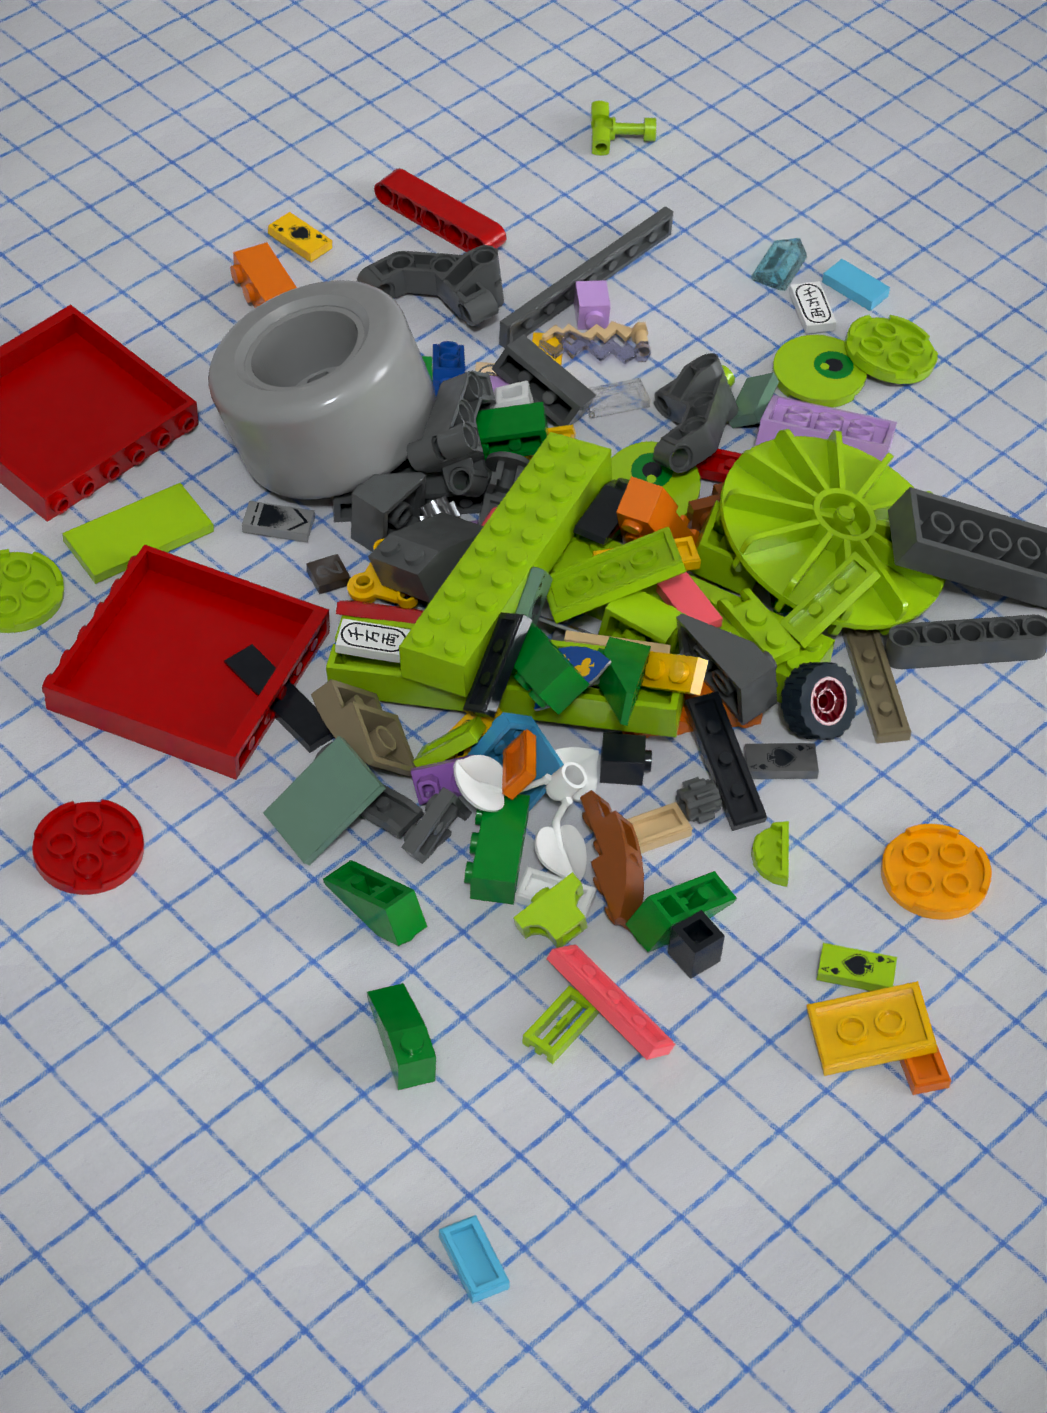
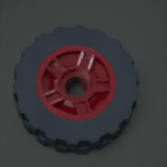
(819, 700)

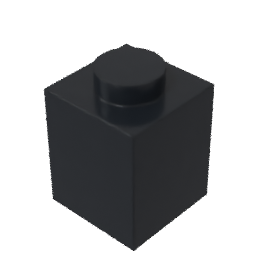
(624, 759)
(696, 944)

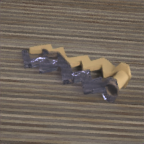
(585, 341)

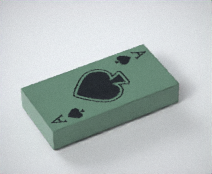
(534, 594)

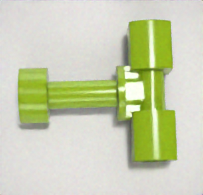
(605, 128)

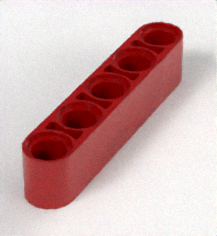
(438, 211)

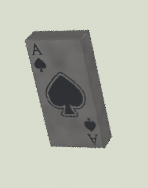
(782, 760)

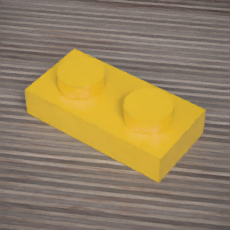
(675, 673)

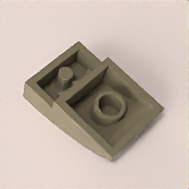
(364, 725)

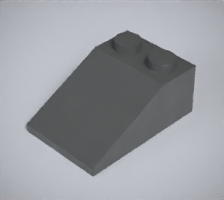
(423, 554)
(734, 667)

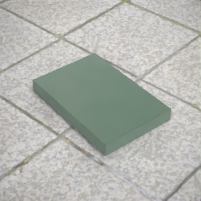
(324, 800)

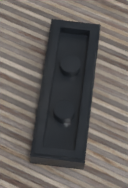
(497, 665)

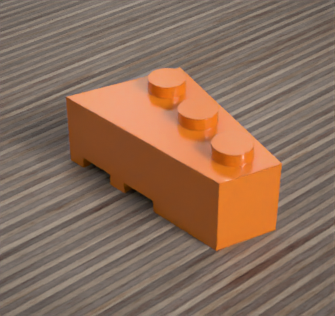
(648, 509)

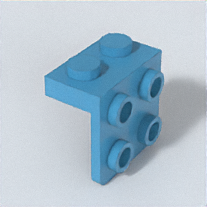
(503, 732)

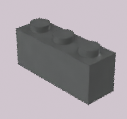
(561, 393)

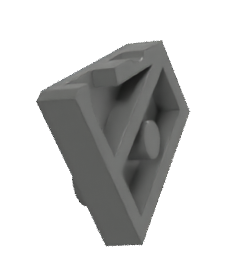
(432, 830)

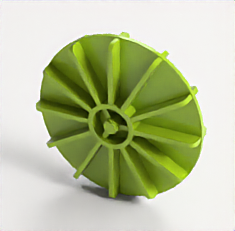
(803, 509)

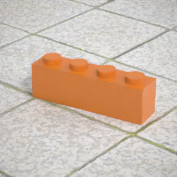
(260, 274)

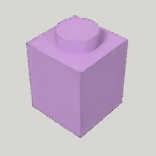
(591, 304)

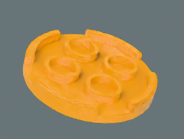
(936, 872)

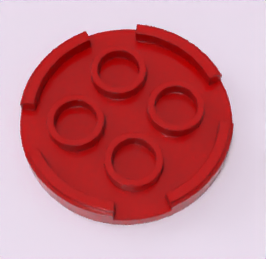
(88, 847)

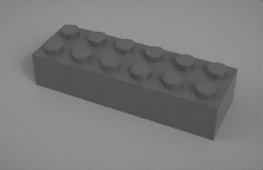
(970, 545)

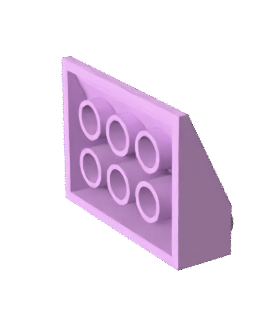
(814, 420)

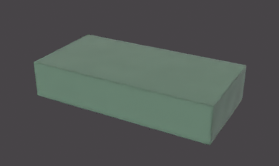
(754, 399)

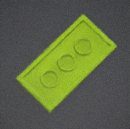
(158, 520)
(614, 574)

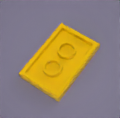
(871, 1028)

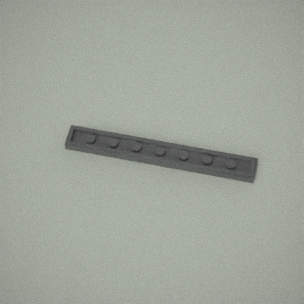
(598, 268)

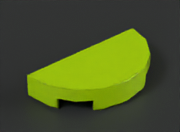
(771, 853)

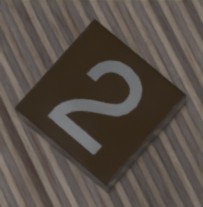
(328, 573)

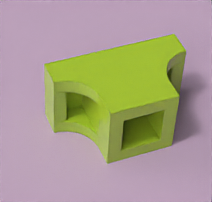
(554, 913)

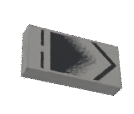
(278, 521)

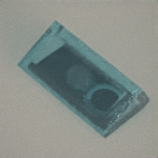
(780, 264)

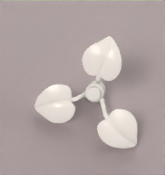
(557, 847)

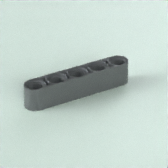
(967, 641)

